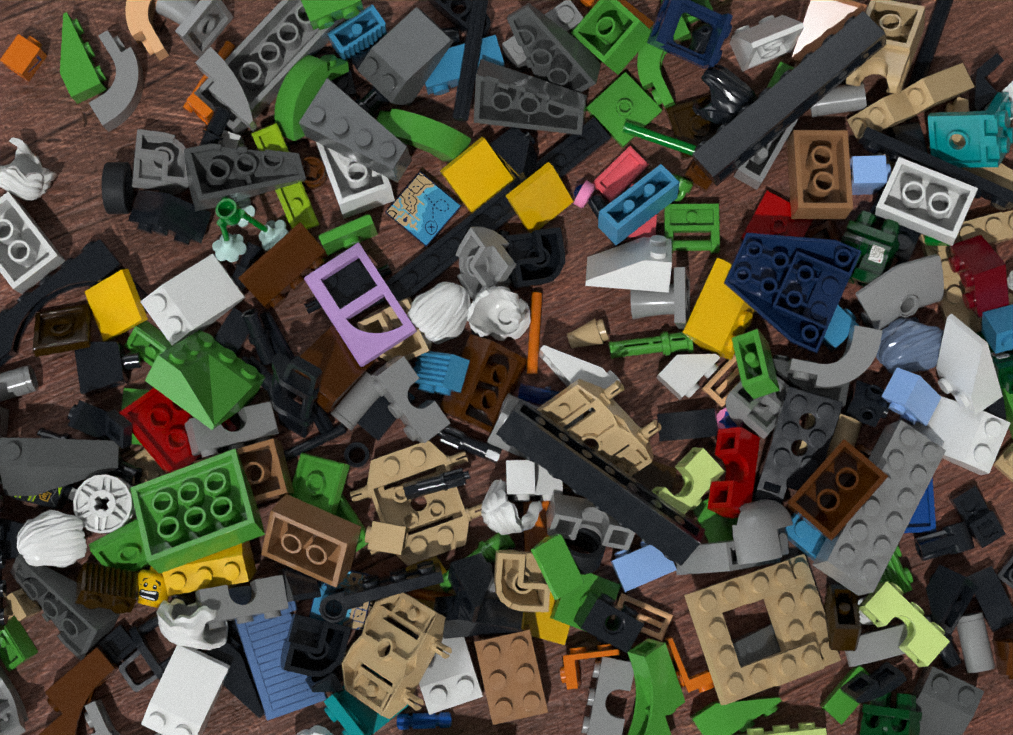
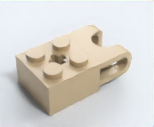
(903, 31)

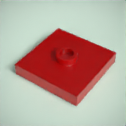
(774, 218)

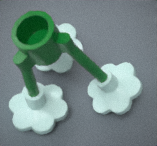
(241, 213)

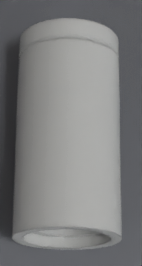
(840, 100)
(17, 382)
(356, 402)
(975, 643)

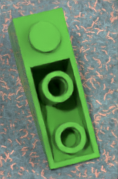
(76, 63)
(735, 716)

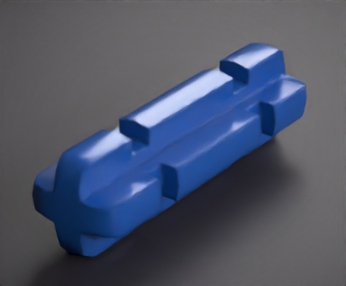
(424, 720)

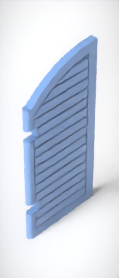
(263, 644)

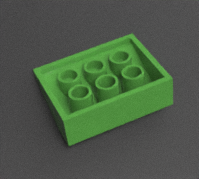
(196, 511)

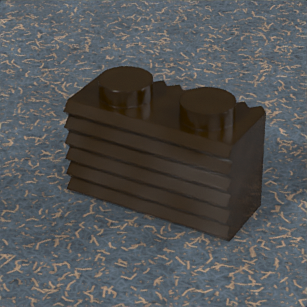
(106, 588)
(842, 618)

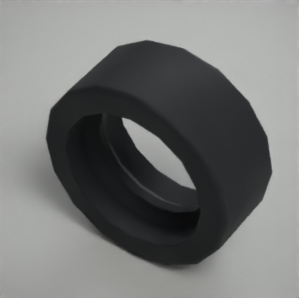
(117, 188)
(590, 542)

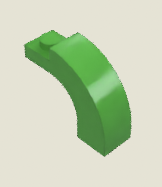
(650, 66)
(301, 88)
(425, 133)

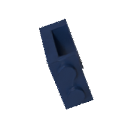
(666, 24)

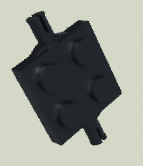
(349, 285)

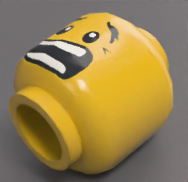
(151, 588)

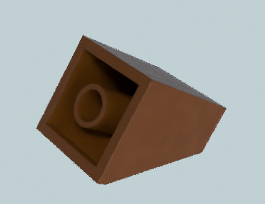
(338, 368)

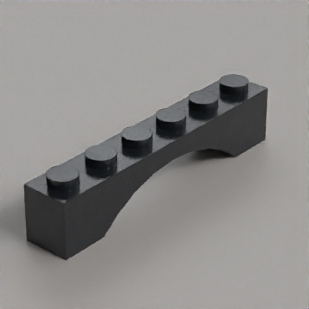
(87, 269)

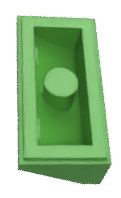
(147, 341)
(557, 565)
(15, 645)
(839, 704)

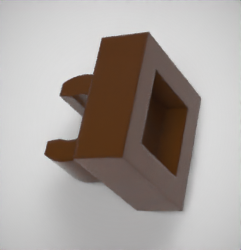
(698, 177)

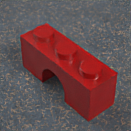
(739, 453)

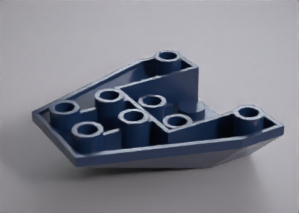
(793, 282)

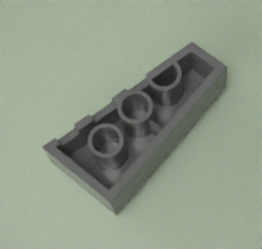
(526, 102)

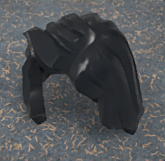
(728, 95)

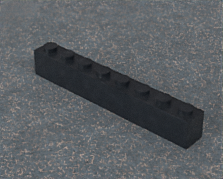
(789, 98)
(601, 482)

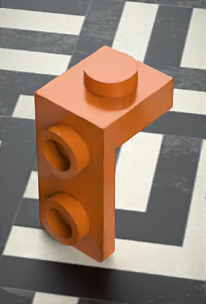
(570, 671)
(700, 681)

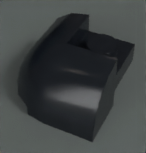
(537, 257)
(314, 646)

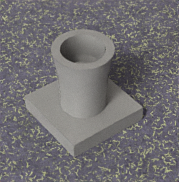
(198, 21)
(664, 303)

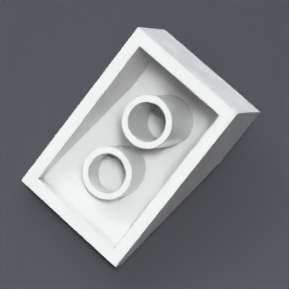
(765, 41)
(354, 184)
(634, 265)
(193, 299)
(967, 367)
(571, 369)
(968, 438)
(451, 679)
(186, 693)

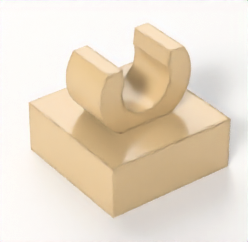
(1004, 462)
(21, 605)

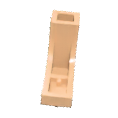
(140, 23)

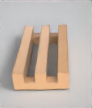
(714, 394)
(663, 626)

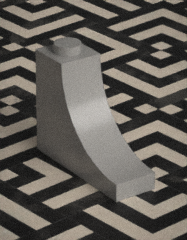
(715, 558)

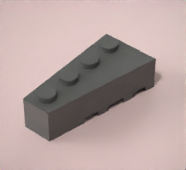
(352, 132)

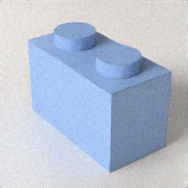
(868, 174)
(911, 397)
(640, 566)

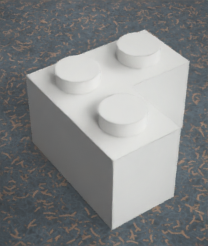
(530, 479)

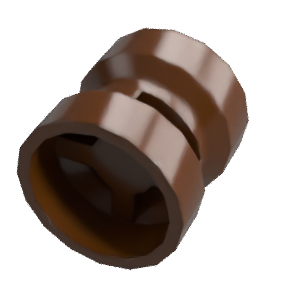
(312, 167)

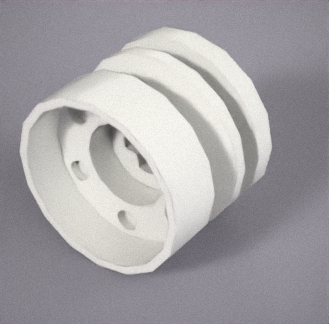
(120, 504)

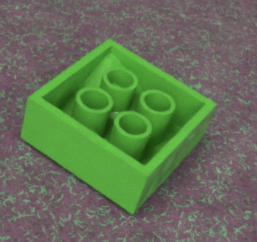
(205, 379)

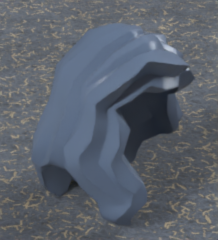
(909, 345)

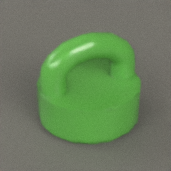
(684, 186)

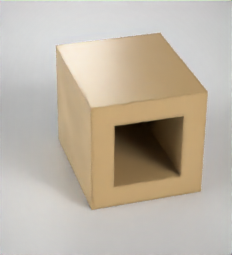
(387, 537)

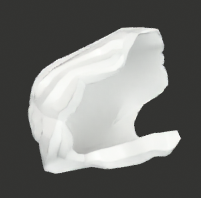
(25, 174)
(441, 312)
(498, 313)
(503, 515)
(52, 539)
(187, 626)

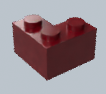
(981, 274)

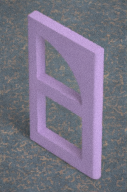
(361, 344)

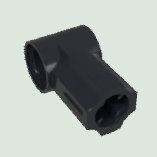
(951, 539)

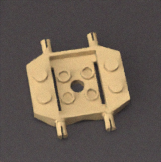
(617, 434)
(397, 510)
(405, 661)

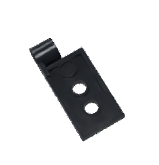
(781, 466)
(376, 588)

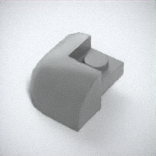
(159, 163)
(483, 260)
(757, 413)
(761, 532)

